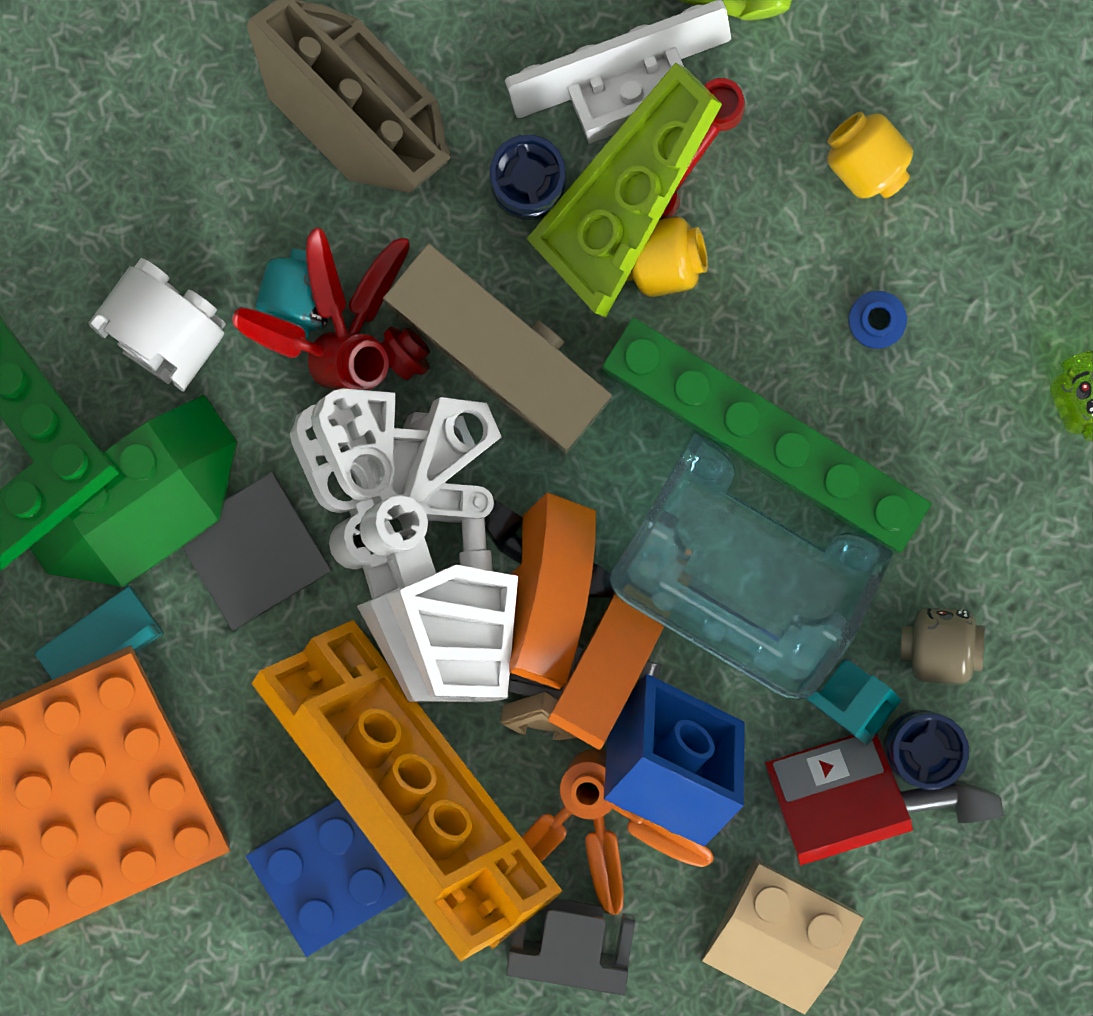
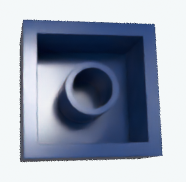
(676, 761)
(325, 877)

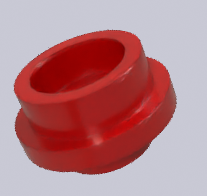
(406, 352)

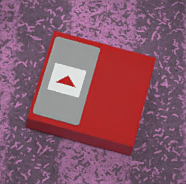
(837, 797)

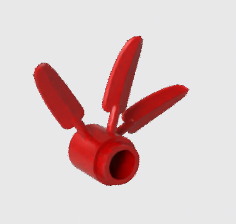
(339, 357)

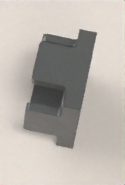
(572, 949)

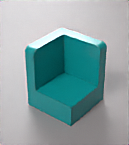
(856, 701)

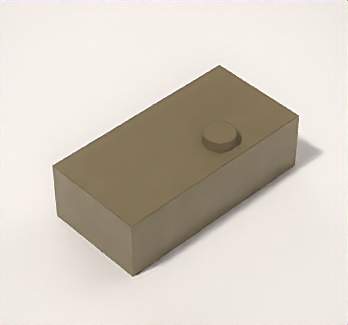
(498, 348)

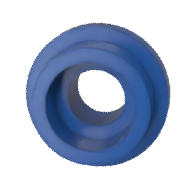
(864, 332)

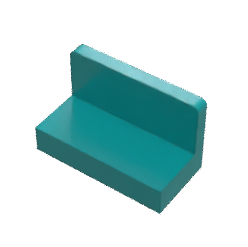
(104, 631)

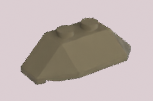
(349, 94)

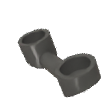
(970, 801)

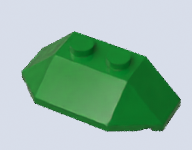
(164, 497)

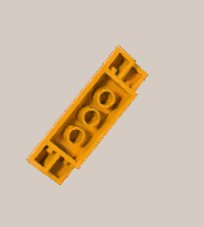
(407, 790)

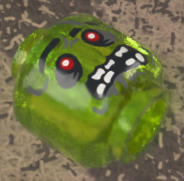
(1074, 394)

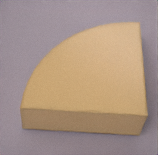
(532, 713)

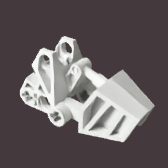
(440, 629)

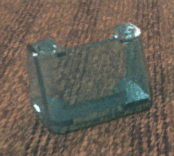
(746, 580)

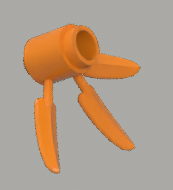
(603, 845)

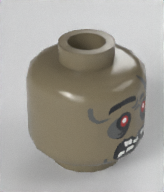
(943, 645)

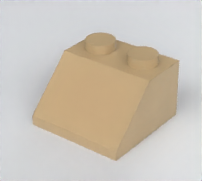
(782, 937)

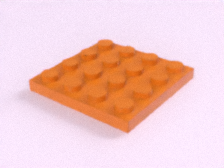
(94, 797)

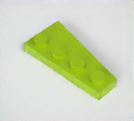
(621, 195)

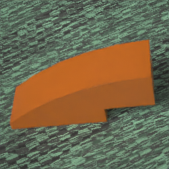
(552, 588)
(606, 673)

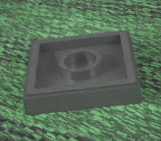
(256, 553)

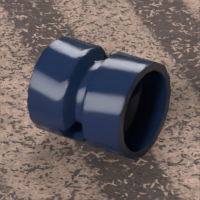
(527, 176)
(926, 749)

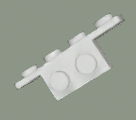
(618, 74)

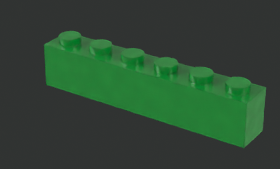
(765, 436)

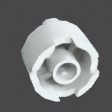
(158, 326)

